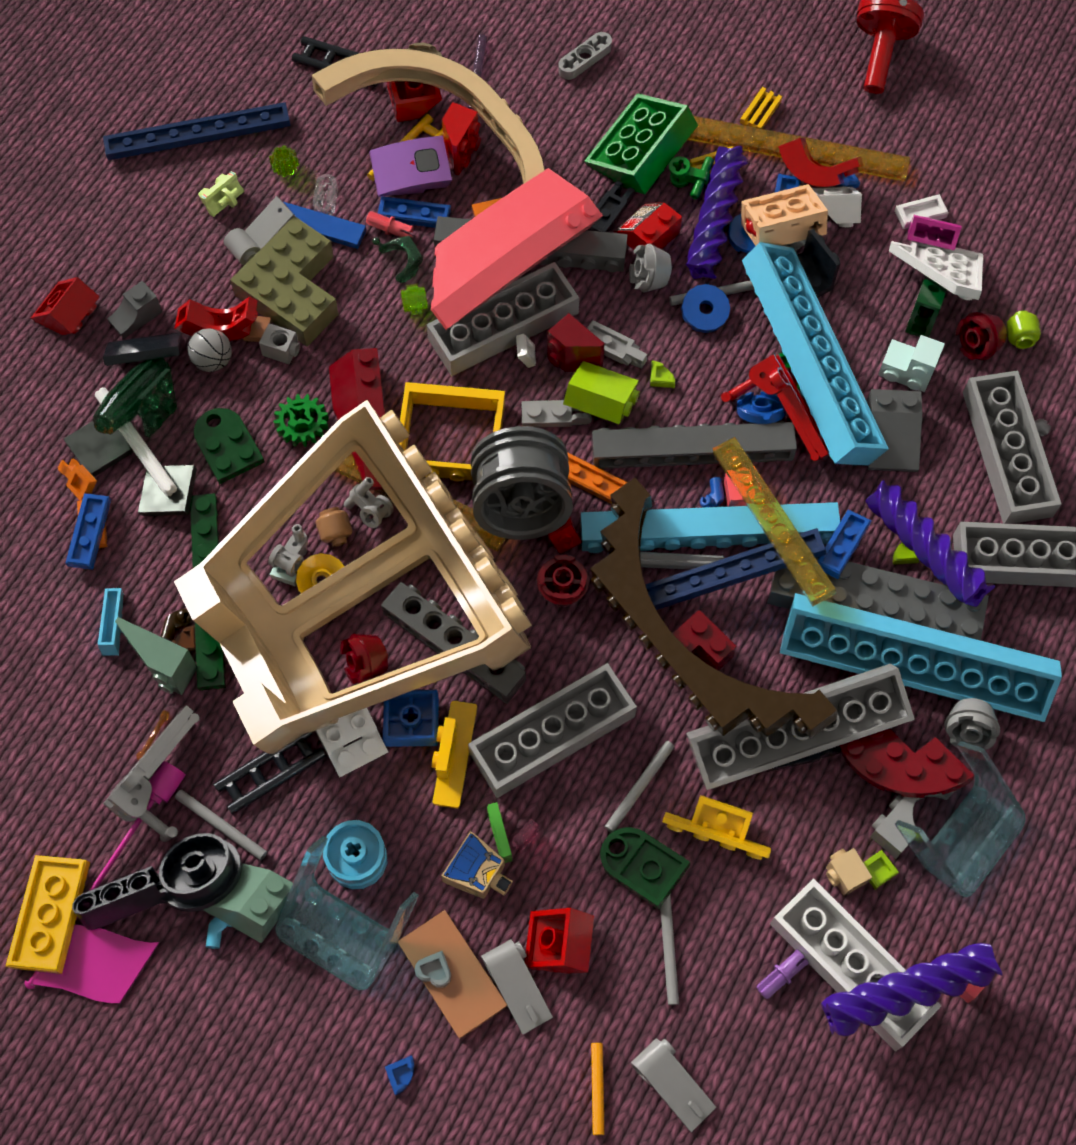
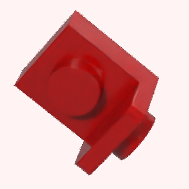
(565, 537)

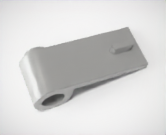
(269, 222)
(517, 985)
(673, 1083)

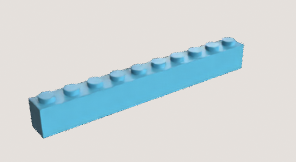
(710, 526)

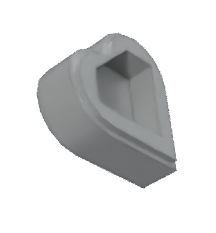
(434, 969)

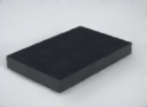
(143, 349)

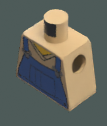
(476, 869)

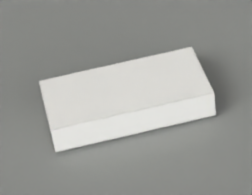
(929, 207)

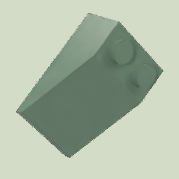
(167, 662)
(254, 902)

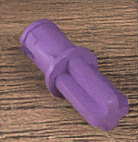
(782, 974)

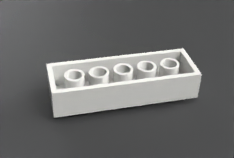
(844, 954)

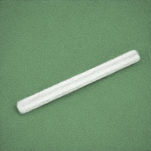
(143, 452)

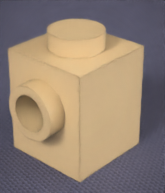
(847, 871)

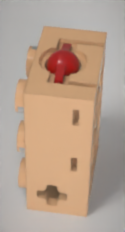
(784, 216)

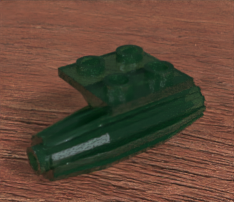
(141, 392)

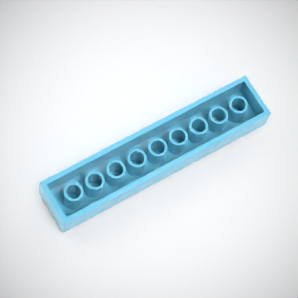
(814, 355)
(925, 657)

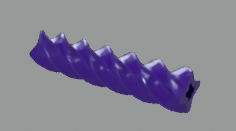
(715, 213)
(931, 548)
(919, 984)

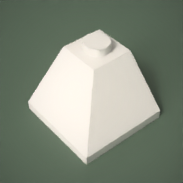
(842, 204)

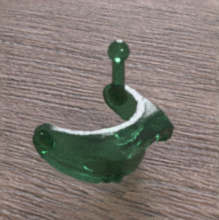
(414, 256)

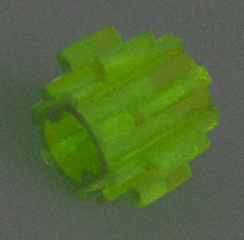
(284, 161)
(414, 299)

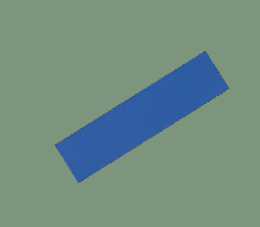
(332, 227)

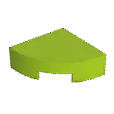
(661, 376)
(904, 555)

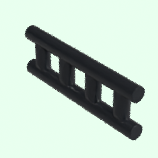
(332, 51)
(265, 786)

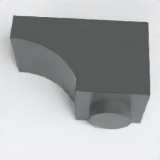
(136, 310)

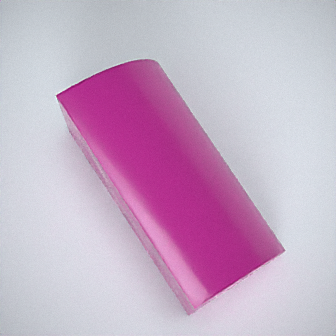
(933, 232)

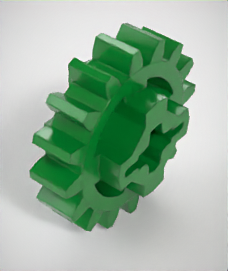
(301, 420)

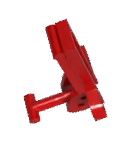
(776, 378)

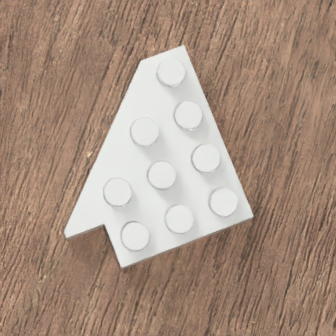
(953, 269)

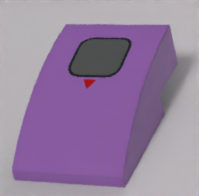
(411, 166)

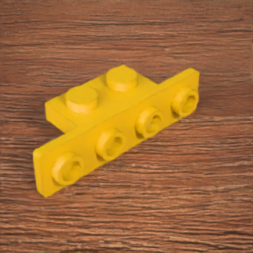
(453, 754)
(721, 823)

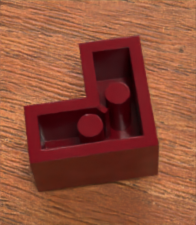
(706, 641)

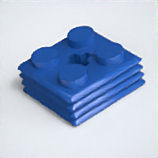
(422, 730)

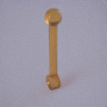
(163, 718)

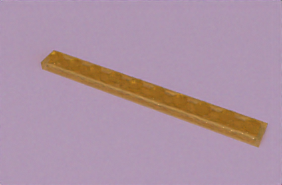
(823, 152)

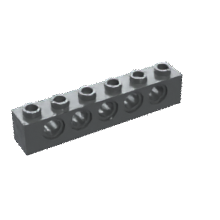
(406, 597)

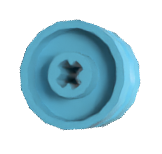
(353, 838)

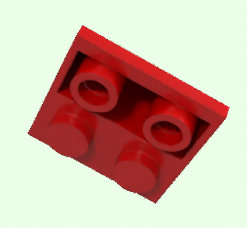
(460, 135)

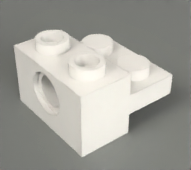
(347, 730)

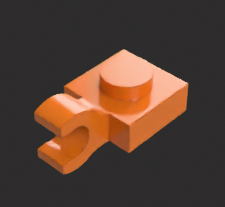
(79, 478)

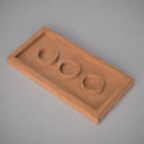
(470, 995)

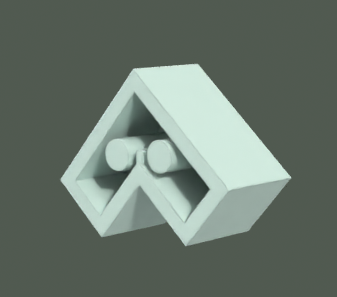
(910, 364)

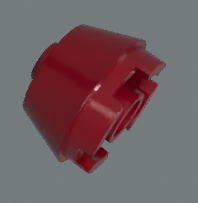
(981, 335)
(563, 580)
(365, 657)

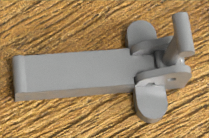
(133, 792)

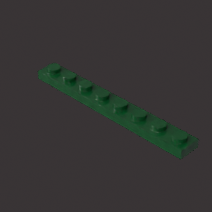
(205, 538)

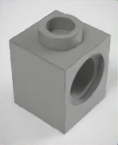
(276, 335)

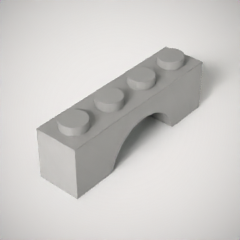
(886, 832)

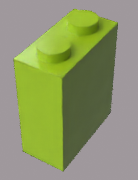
(601, 392)

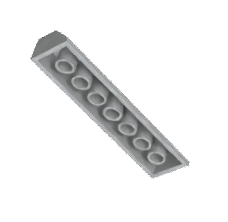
(863, 706)

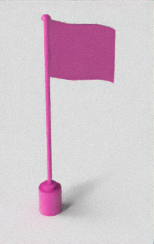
(100, 961)

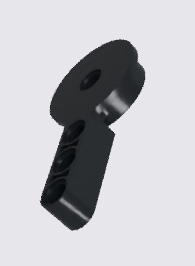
(189, 879)

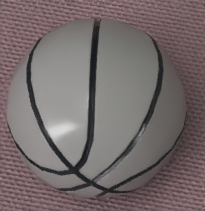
(209, 350)

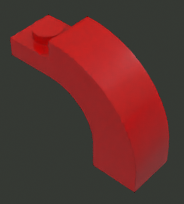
(805, 168)
(233, 322)

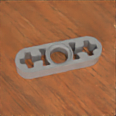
(581, 64)

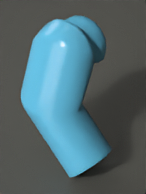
(214, 933)

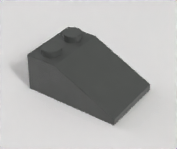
(900, 422)

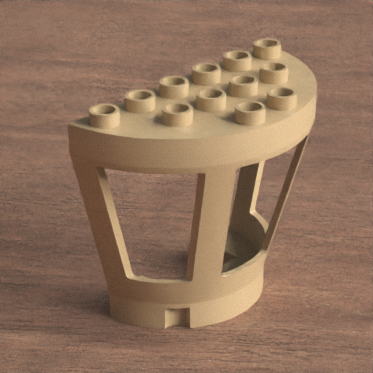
(265, 641)

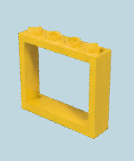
(451, 397)

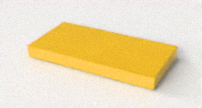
(47, 914)

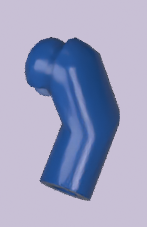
(716, 496)

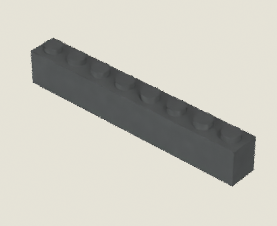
(586, 251)
(690, 444)

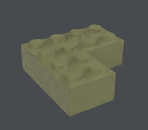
(282, 282)

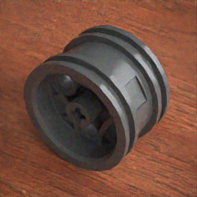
(521, 483)

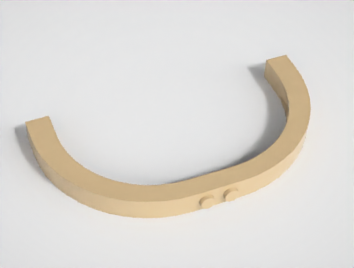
(431, 69)

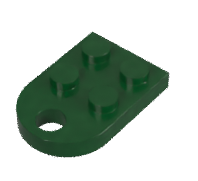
(227, 446)
(644, 865)

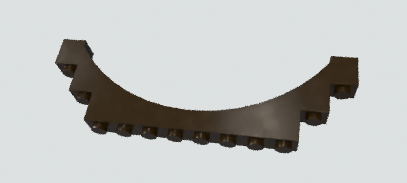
(720, 697)

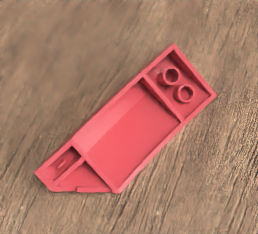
(507, 243)

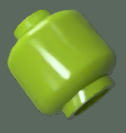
(1023, 329)

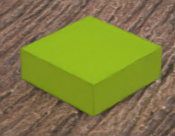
(880, 869)

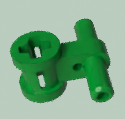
(689, 174)

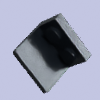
(819, 263)

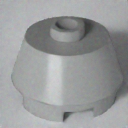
(651, 268)
(972, 723)

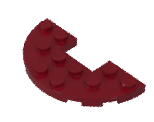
(893, 766)

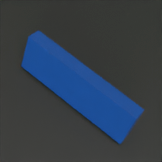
(413, 211)
(88, 531)
(843, 543)

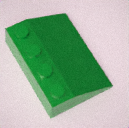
(642, 141)

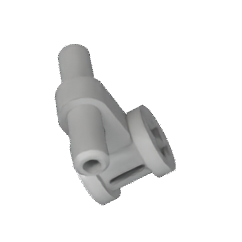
(369, 503)
(291, 555)

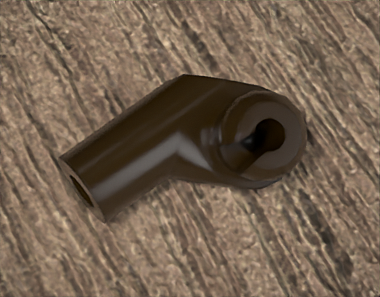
(174, 622)

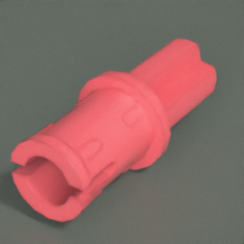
(388, 224)

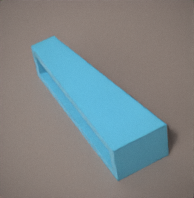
(109, 631)

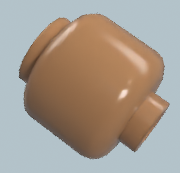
(334, 526)

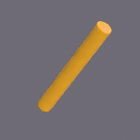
(597, 1088)

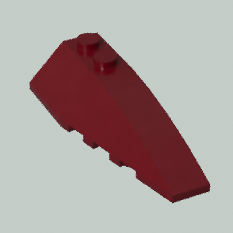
(352, 382)

